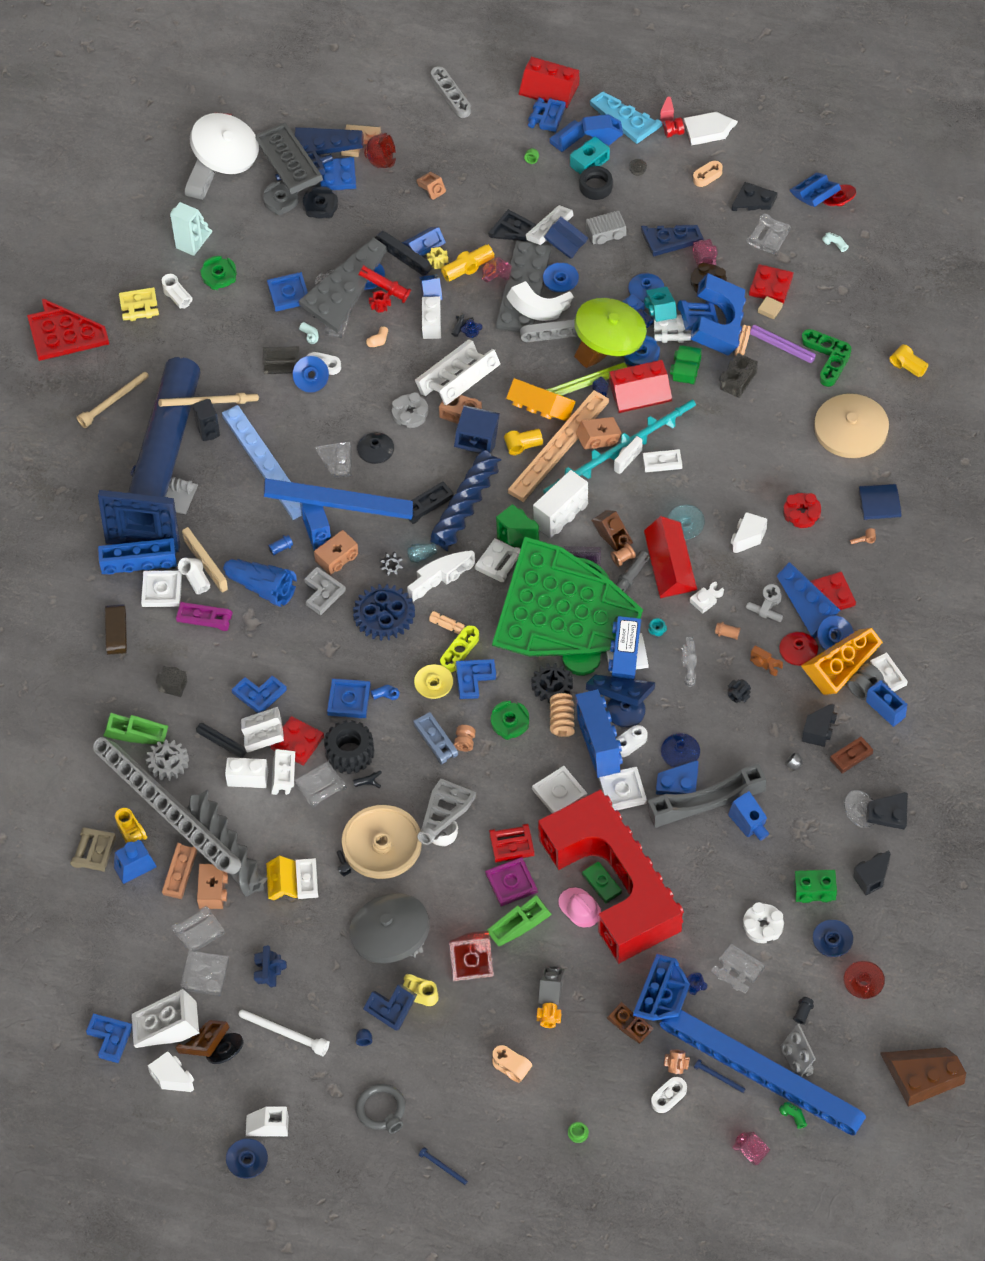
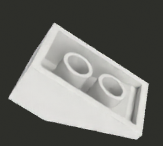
(166, 1021)

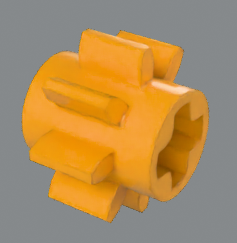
(548, 1015)

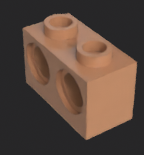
(453, 413)

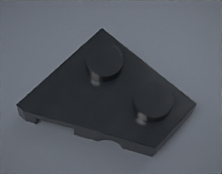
(754, 198)
(888, 811)

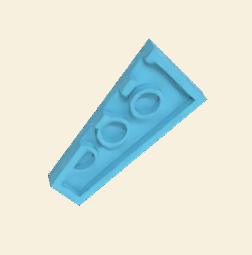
(634, 124)

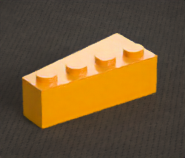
(839, 663)

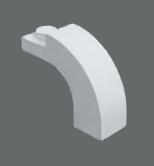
(537, 307)

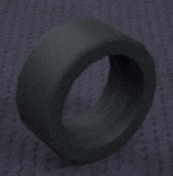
(596, 193)

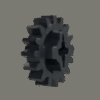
(542, 681)

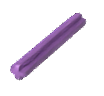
(782, 343)

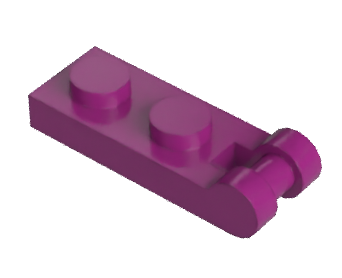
(204, 615)

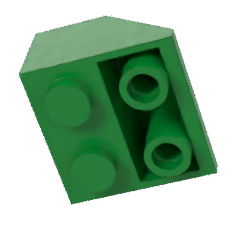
(514, 526)

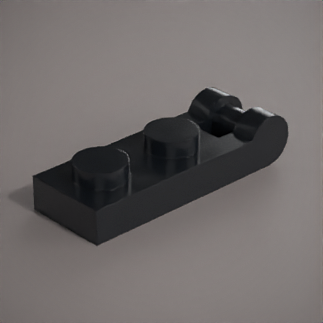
(430, 500)

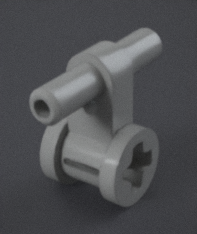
(765, 610)

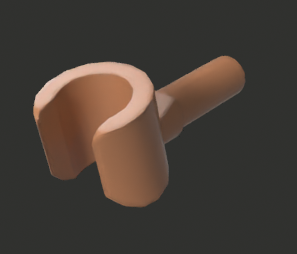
(869, 537)

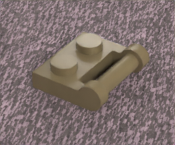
(98, 852)

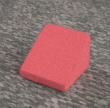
(667, 110)

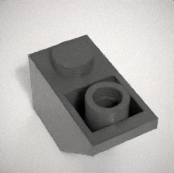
(551, 985)

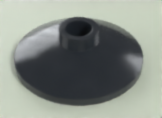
(375, 453)
(227, 1048)

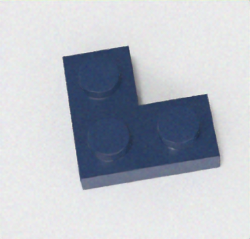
(391, 1011)

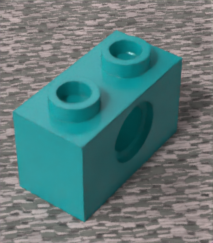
(590, 154)
(660, 304)

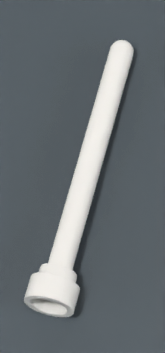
(319, 1046)

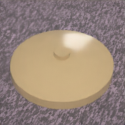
(851, 425)
(381, 841)

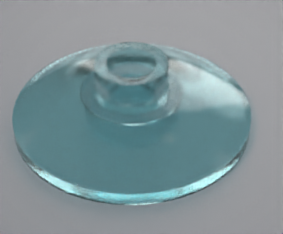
(690, 515)

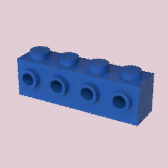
(137, 556)

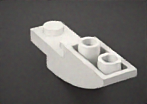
(445, 569)

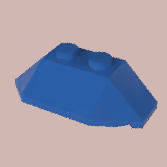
(663, 990)

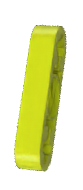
(460, 641)

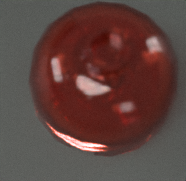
(380, 151)

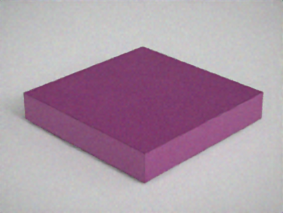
(511, 881)

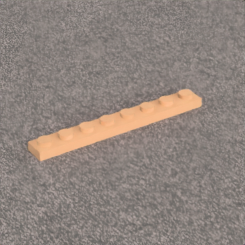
(556, 447)

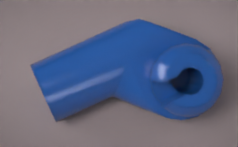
(385, 691)

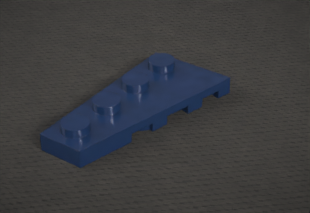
(329, 140)

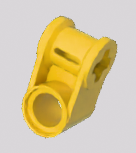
(131, 829)

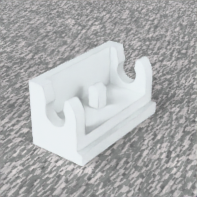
(283, 771)

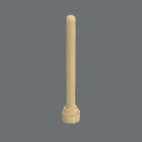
(86, 418)

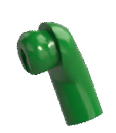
(796, 1112)

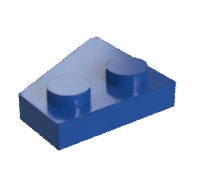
(678, 780)

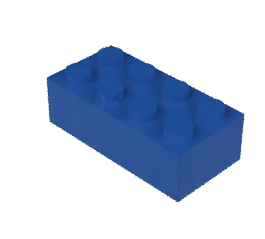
(598, 733)

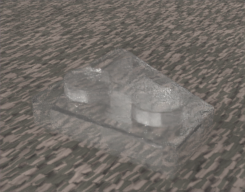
(337, 458)

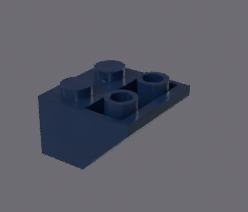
(477, 430)

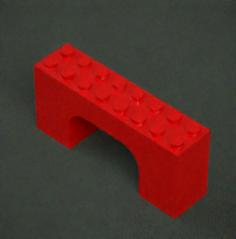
(597, 829)

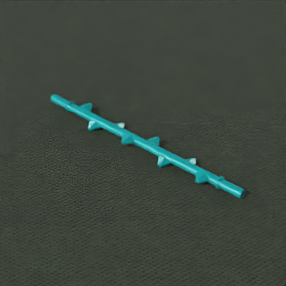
(613, 453)

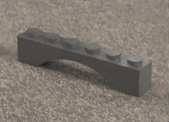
(672, 808)

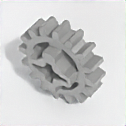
(167, 760)

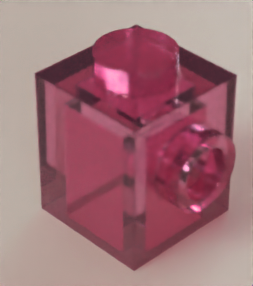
(704, 252)

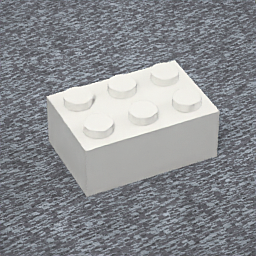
(561, 504)

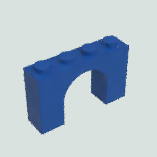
(731, 302)

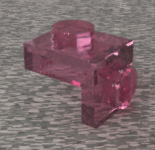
(496, 268)
(751, 1147)

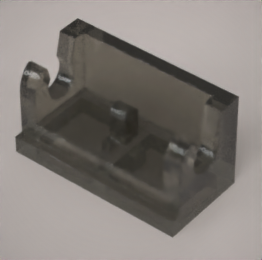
(280, 359)

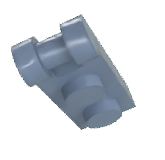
(435, 737)

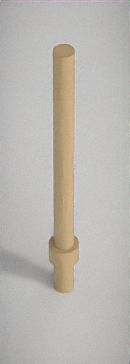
(239, 398)

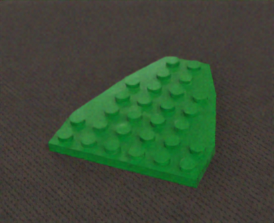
(559, 605)

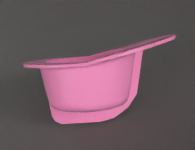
(579, 907)

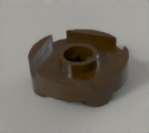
(702, 270)

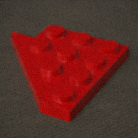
(64, 332)

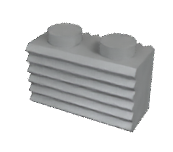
(605, 227)

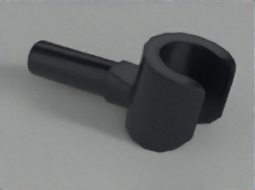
(344, 869)

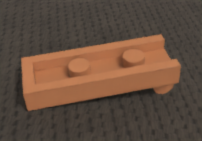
(179, 871)

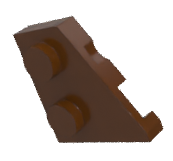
(206, 1040)

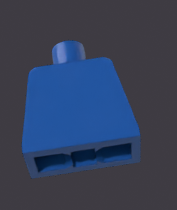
(749, 816)
(132, 861)

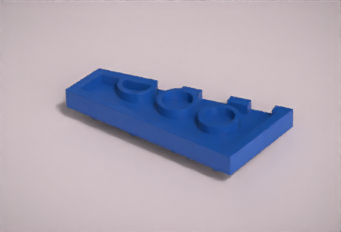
(806, 598)

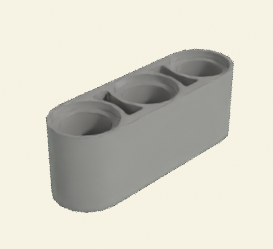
(199, 181)

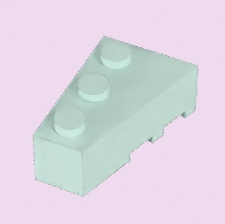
(188, 228)

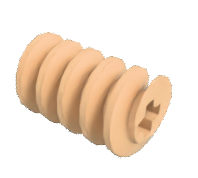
(562, 715)

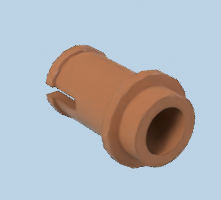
(726, 630)

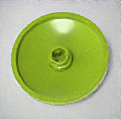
(610, 326)

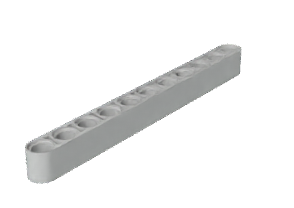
(172, 809)

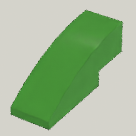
(135, 730)
(519, 921)

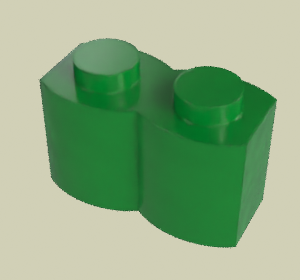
(686, 364)

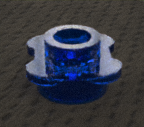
(471, 328)
(701, 985)

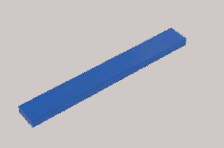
(338, 498)

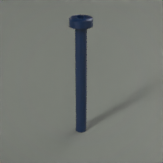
(698, 1065)
(423, 1152)

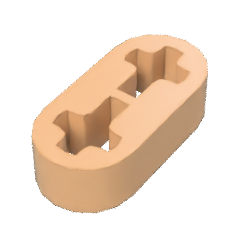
(708, 174)

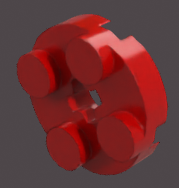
(798, 501)

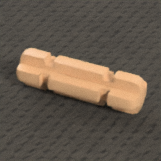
(743, 338)
(446, 622)

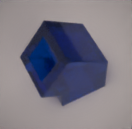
(601, 386)

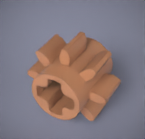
(676, 1061)

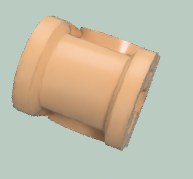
(513, 1064)

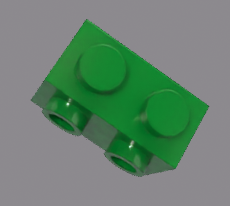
(815, 886)

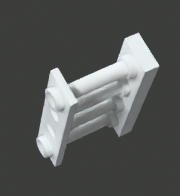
(450, 365)

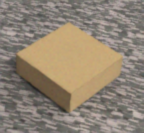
(770, 307)

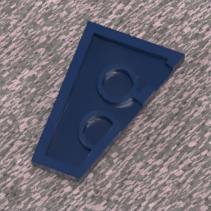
(665, 240)
(621, 689)

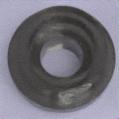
(637, 167)

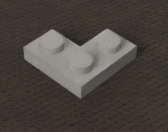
(326, 589)

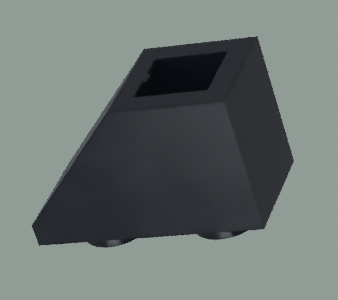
(818, 726)
(872, 874)

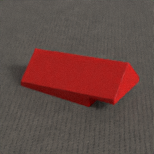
(669, 557)

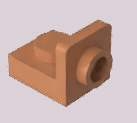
(433, 184)

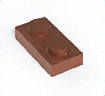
(851, 754)

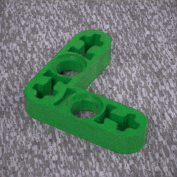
(835, 355)

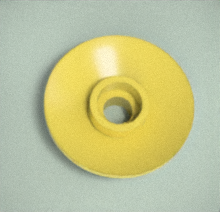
(433, 675)

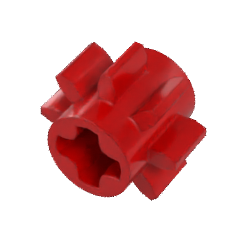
(379, 301)

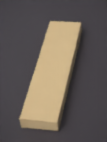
(208, 564)

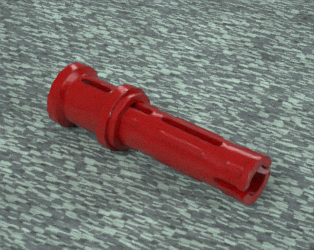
(392, 287)

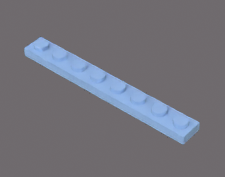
(258, 453)

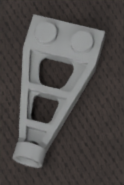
(452, 794)

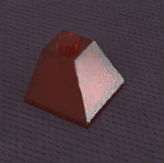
(471, 956)

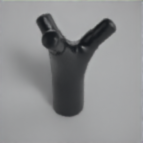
(460, 323)
(368, 780)

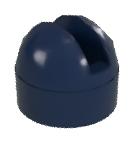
(363, 1037)

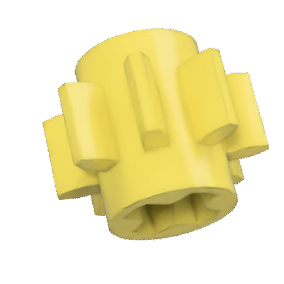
(437, 257)

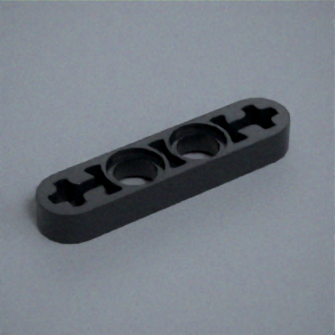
(404, 253)

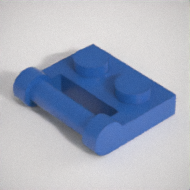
(691, 317)

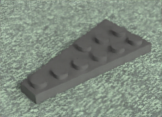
(341, 289)

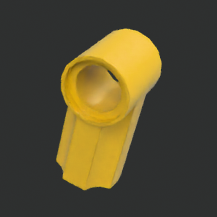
(905, 358)
(517, 442)

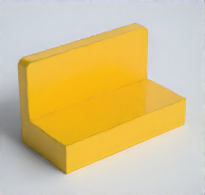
(281, 878)

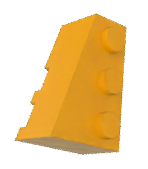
(540, 400)

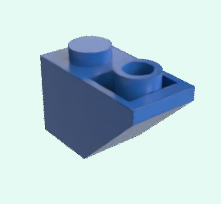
(603, 127)

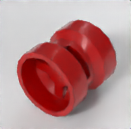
(673, 127)

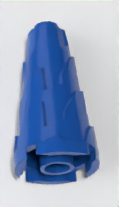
(267, 581)

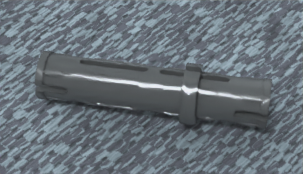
(626, 579)

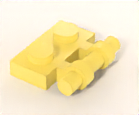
(138, 299)

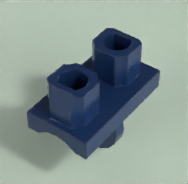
(271, 964)

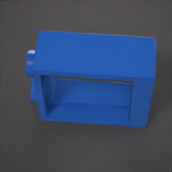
(316, 524)

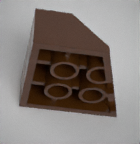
(924, 1072)

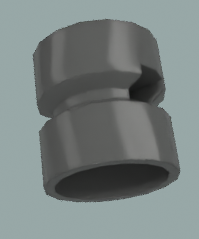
(864, 680)

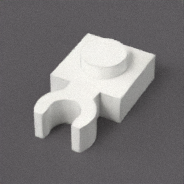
(705, 599)

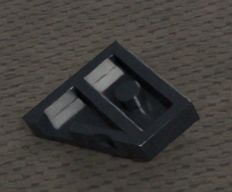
(511, 227)

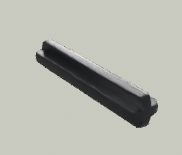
(221, 740)

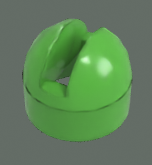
(531, 156)

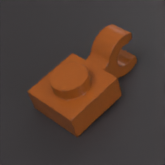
(763, 659)

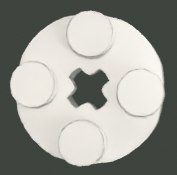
(767, 932)

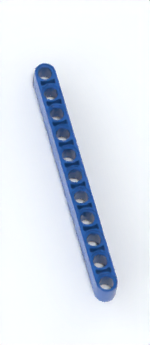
(765, 1072)

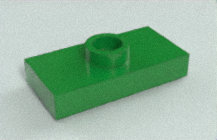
(602, 882)

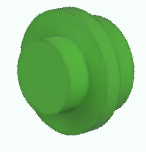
(578, 1132)

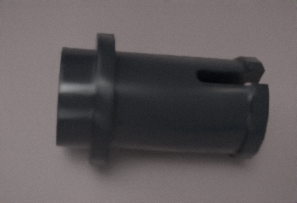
(803, 1010)

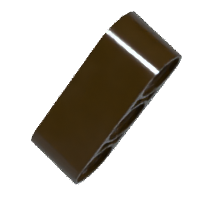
(115, 629)

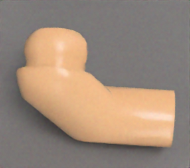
(379, 339)

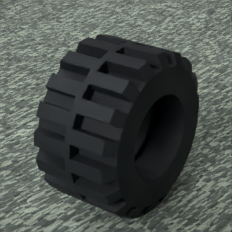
(349, 733)

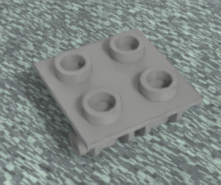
(182, 492)
(798, 1052)

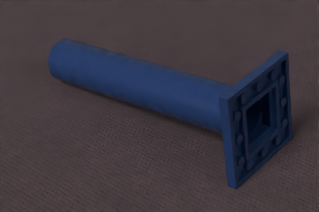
(145, 510)

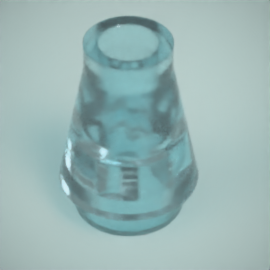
(418, 552)

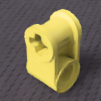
(420, 987)

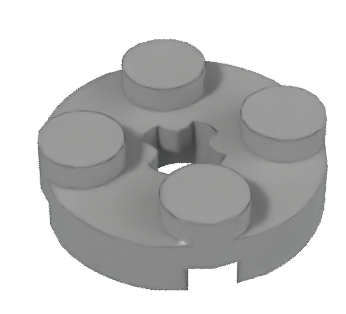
(410, 401)

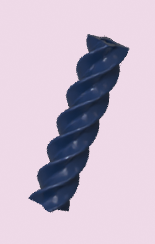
(462, 502)

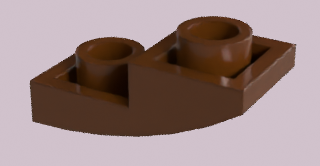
(631, 1025)

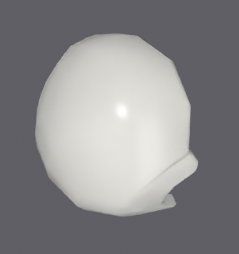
(447, 835)

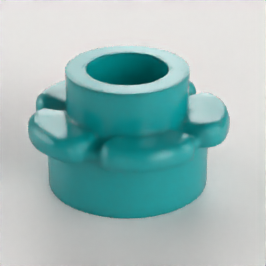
(657, 623)

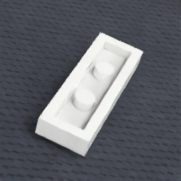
(537, 234)

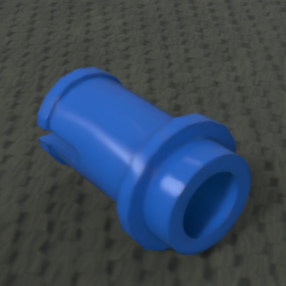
(281, 545)

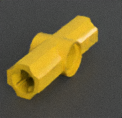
(467, 262)

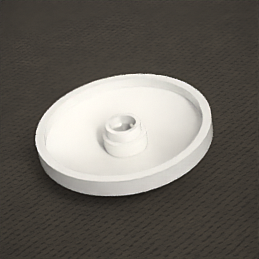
(224, 143)

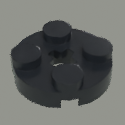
(324, 210)

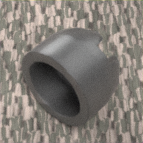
(794, 761)

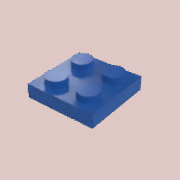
(339, 174)
(287, 291)
(349, 698)

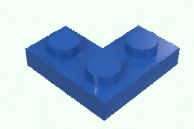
(469, 674)
(259, 698)
(114, 1034)

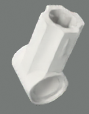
(175, 291)
(194, 572)

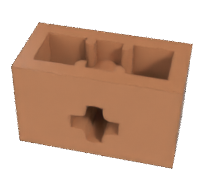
(598, 433)
(336, 552)
(207, 895)

